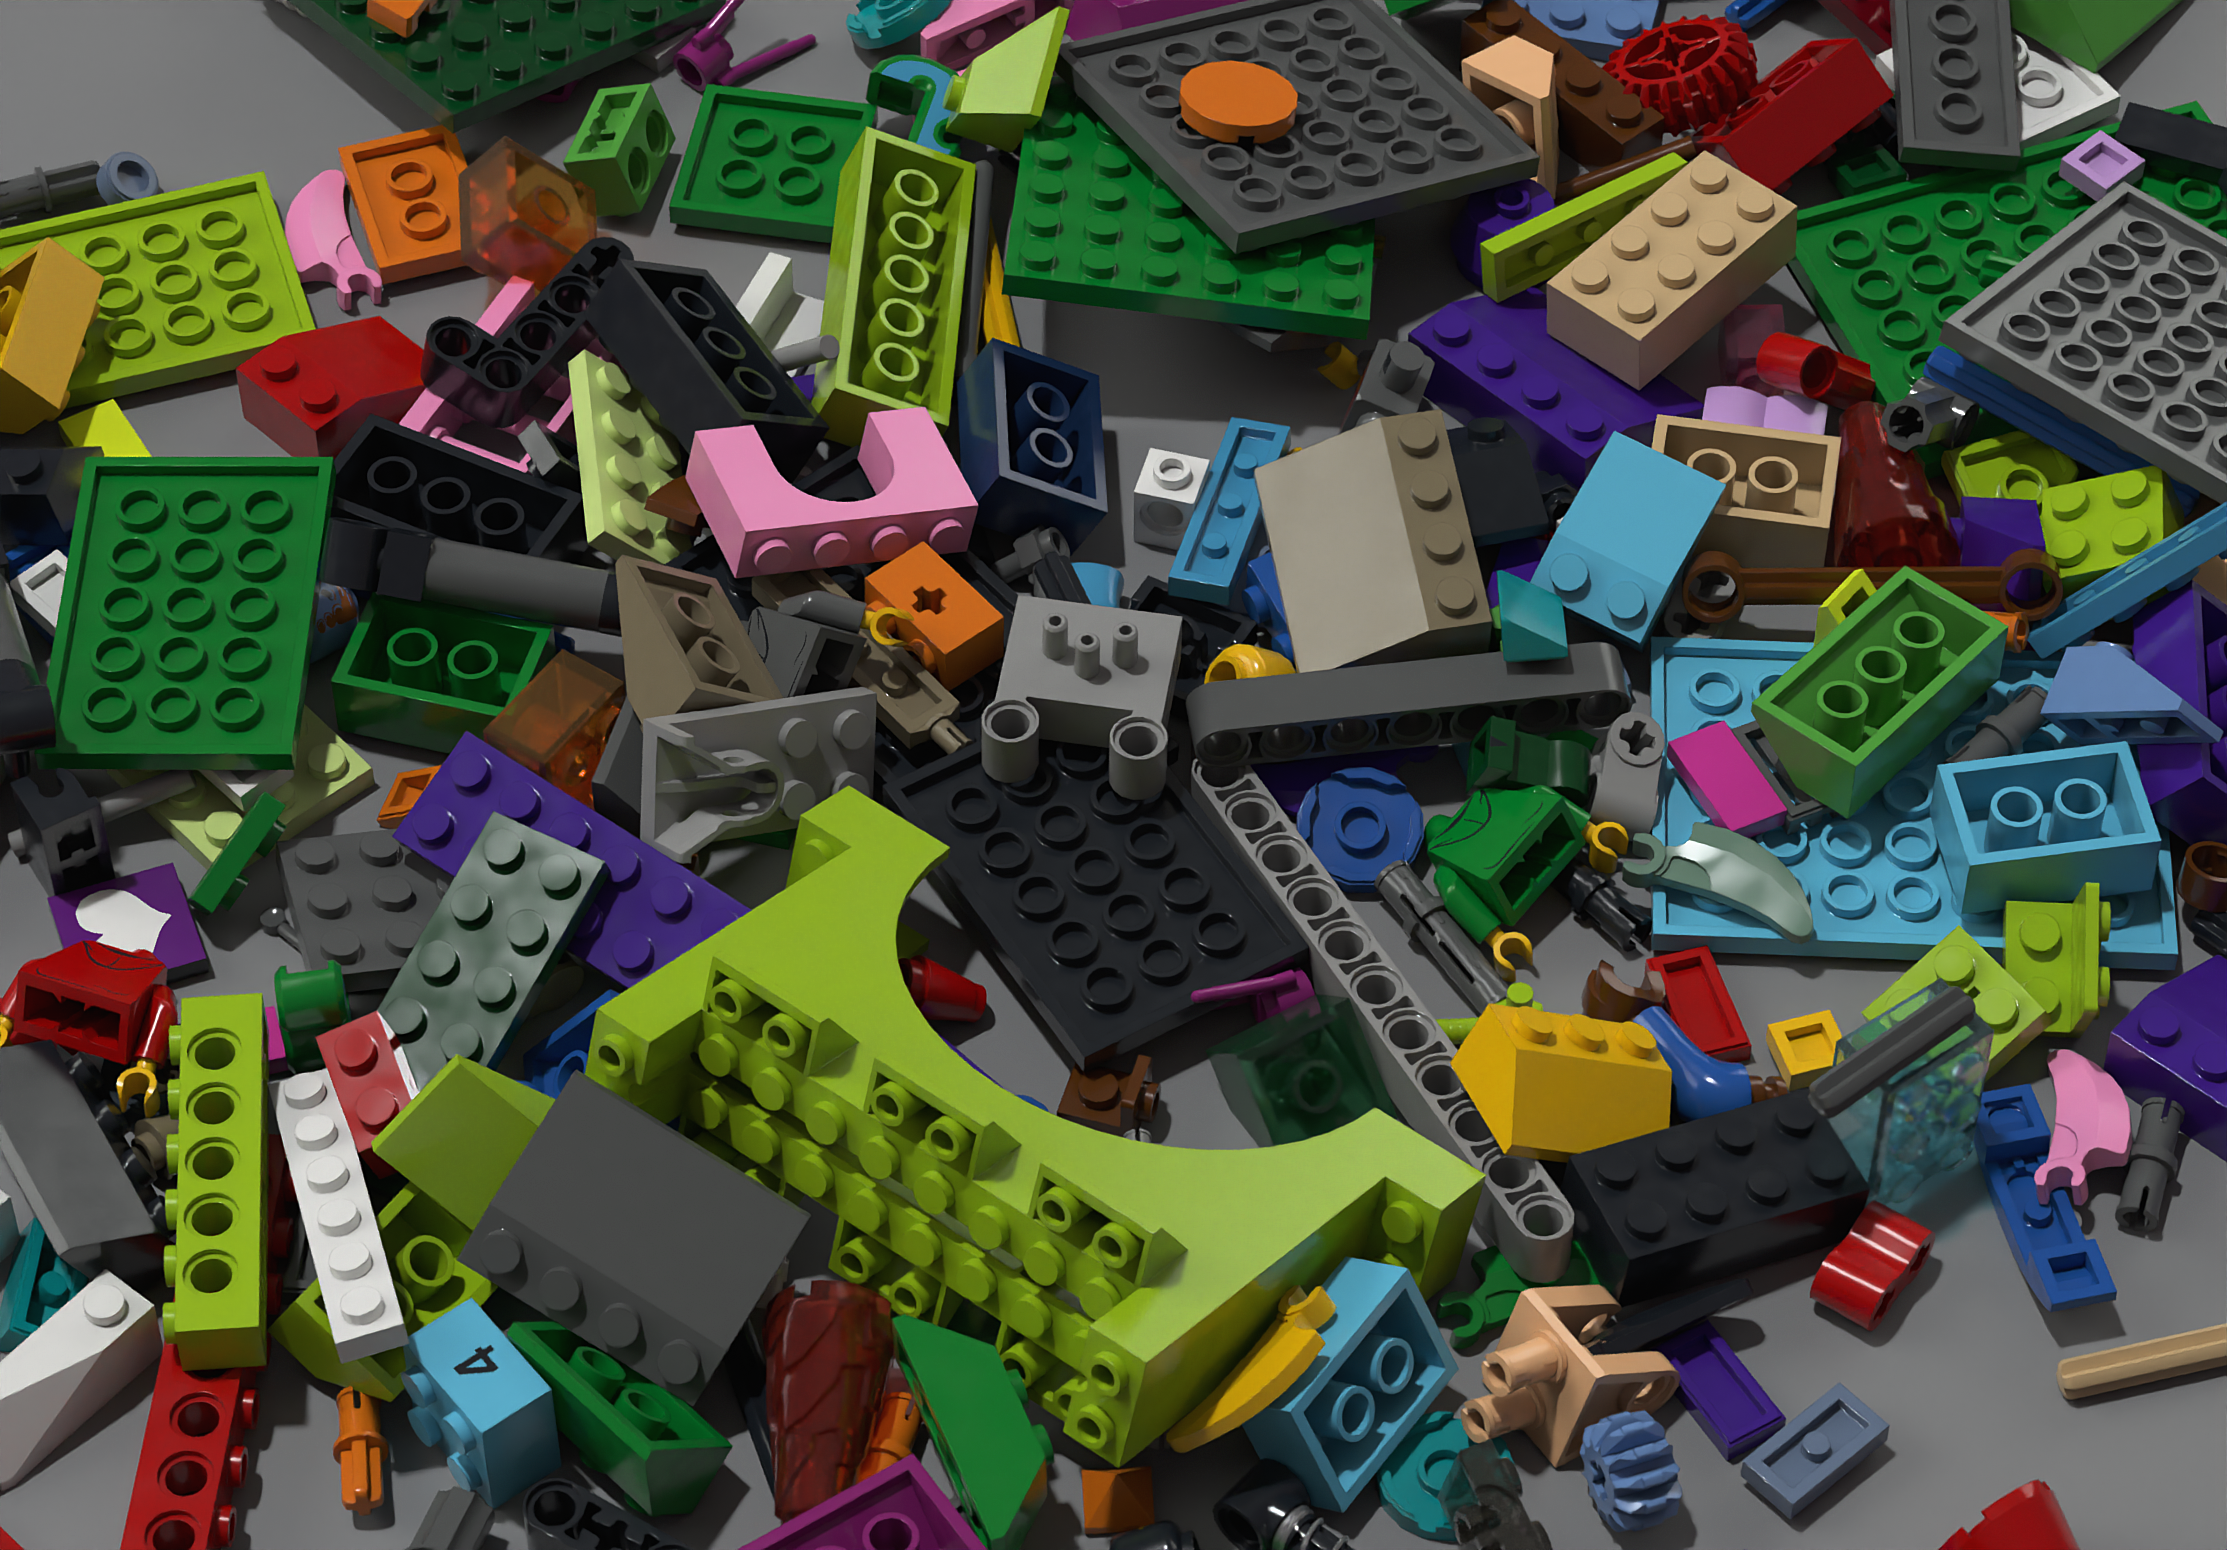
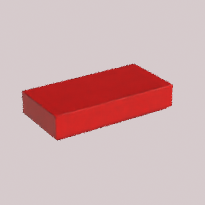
(1701, 1003)

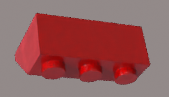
(1798, 113)

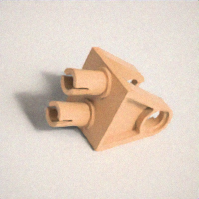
(1553, 1383)

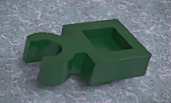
(1862, 169)

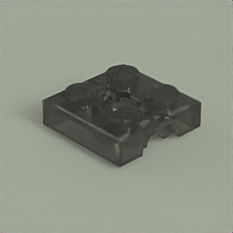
(1485, 1502)

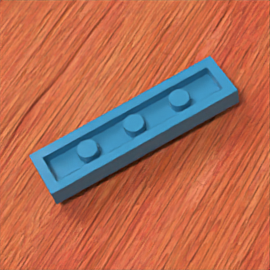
(1226, 513)
(2125, 588)

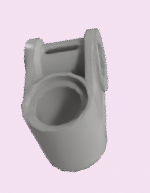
(1626, 774)

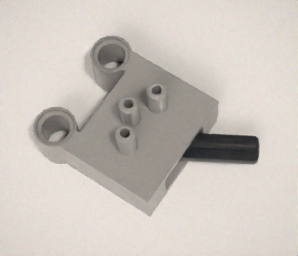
(1084, 680)

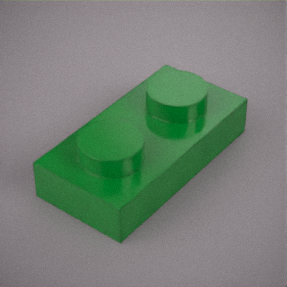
(255, 833)

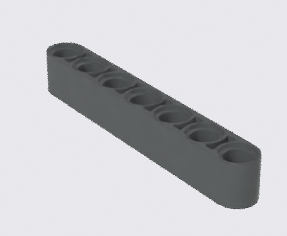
(1402, 705)

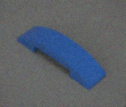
(2043, 1237)

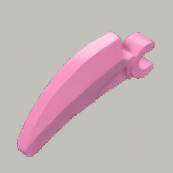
(323, 242)
(2089, 1129)

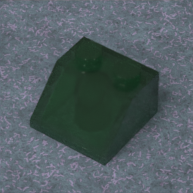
(1300, 1072)

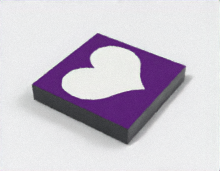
(134, 914)

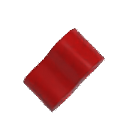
(1872, 1265)

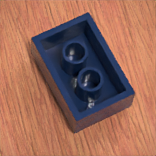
(1032, 443)

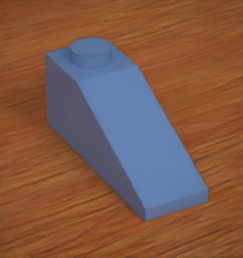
(2111, 699)

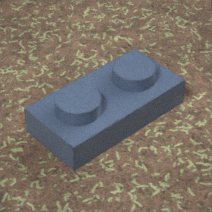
(1814, 1450)

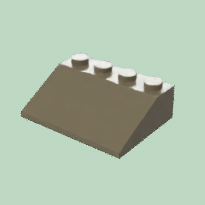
(1374, 547)

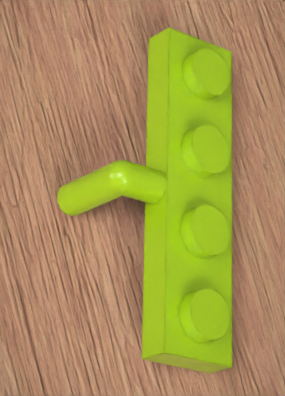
(1557, 237)

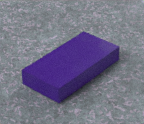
(1721, 1391)

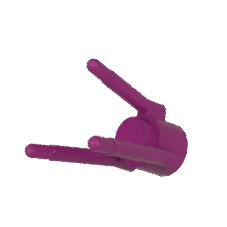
(708, 53)
(1266, 995)

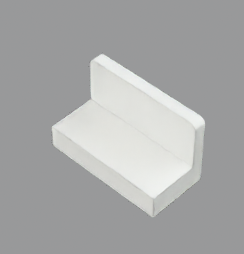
(776, 310)

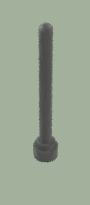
(974, 272)

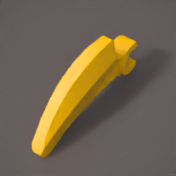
(1263, 1374)

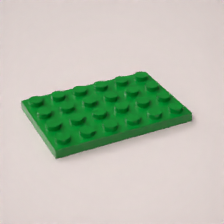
(188, 613)

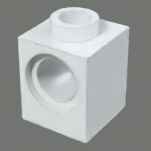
(1167, 497)

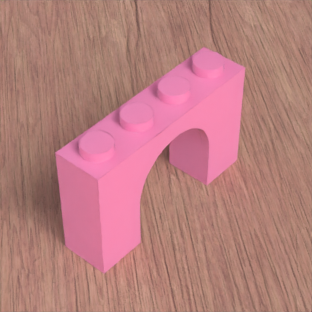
(776, 528)

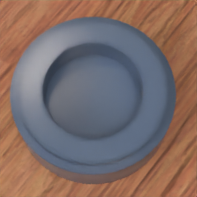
(126, 178)

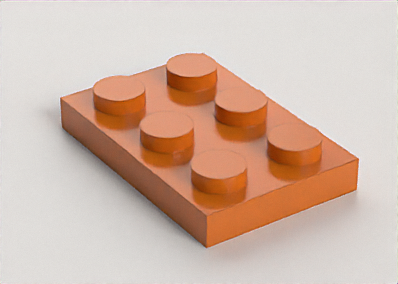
(408, 200)

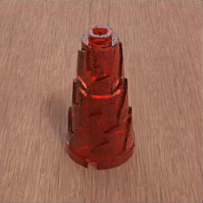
(1885, 501)
(823, 1388)

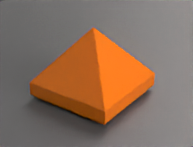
(1117, 1499)

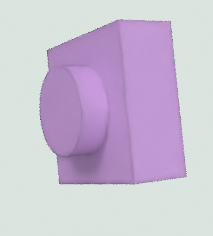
(2101, 166)

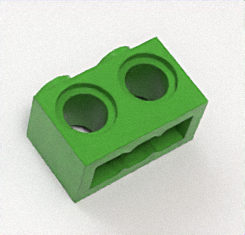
(621, 148)

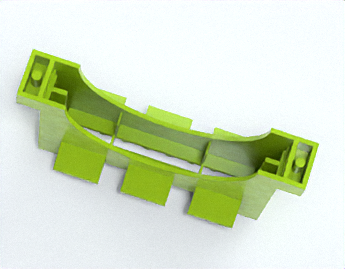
(1110, 1259)

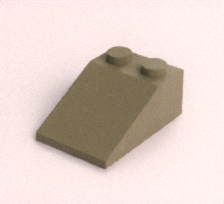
(684, 643)

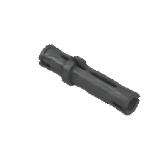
(1431, 924)

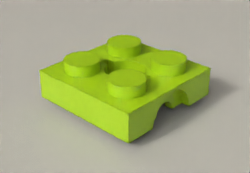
(2001, 1001)

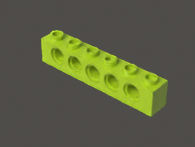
(226, 1137)

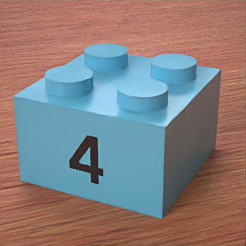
(480, 1404)

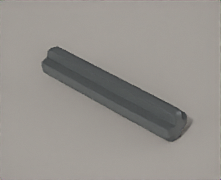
(1891, 1052)

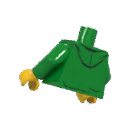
(1505, 854)

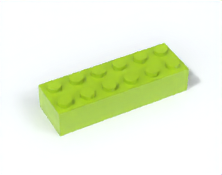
(894, 284)

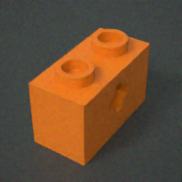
(953, 624)

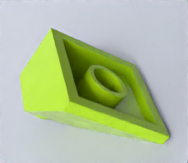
(1006, 85)

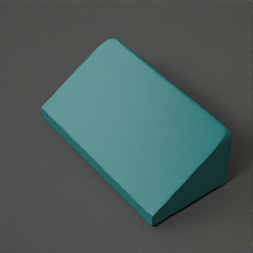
(1530, 621)
(35, 1286)

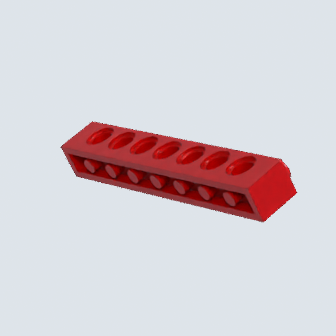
(191, 1405)

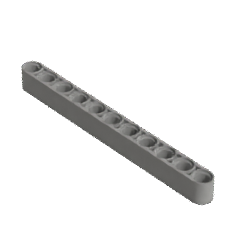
(1413, 1054)

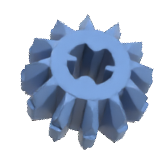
(1631, 1471)

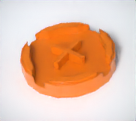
(1237, 101)

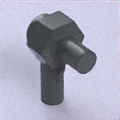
(1030, 549)

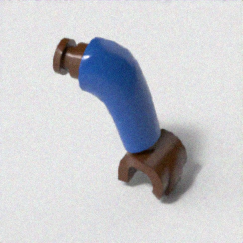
(1699, 1082)

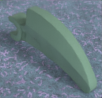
(1729, 871)

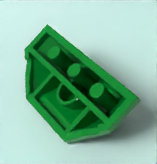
(977, 1428)

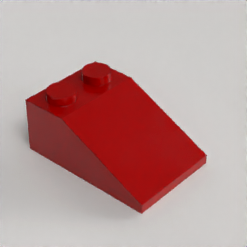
(324, 383)

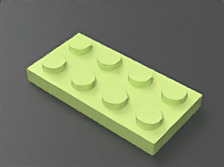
(622, 462)

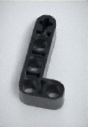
(507, 375)

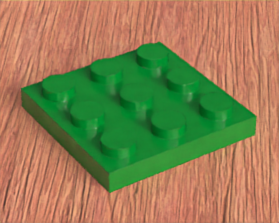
(767, 162)

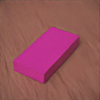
(1726, 781)

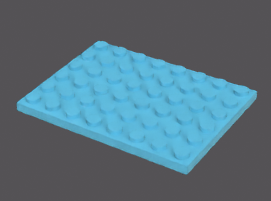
(1879, 875)

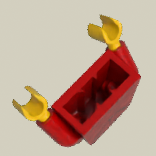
(100, 1005)

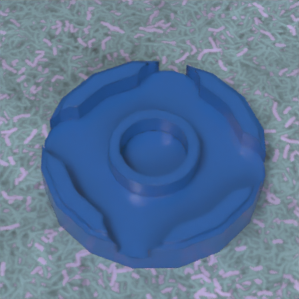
(1360, 825)

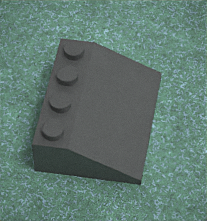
(634, 1237)

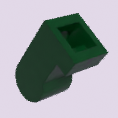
(1521, 760)

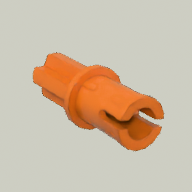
(360, 1452)

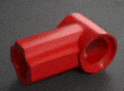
(1813, 371)

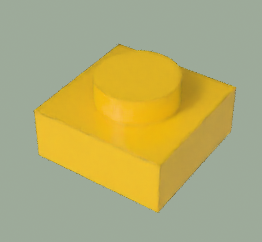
(1803, 1047)

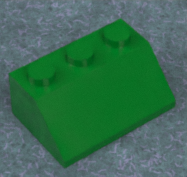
(624, 1421)

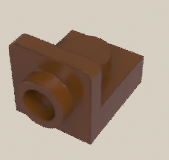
(1111, 1098)

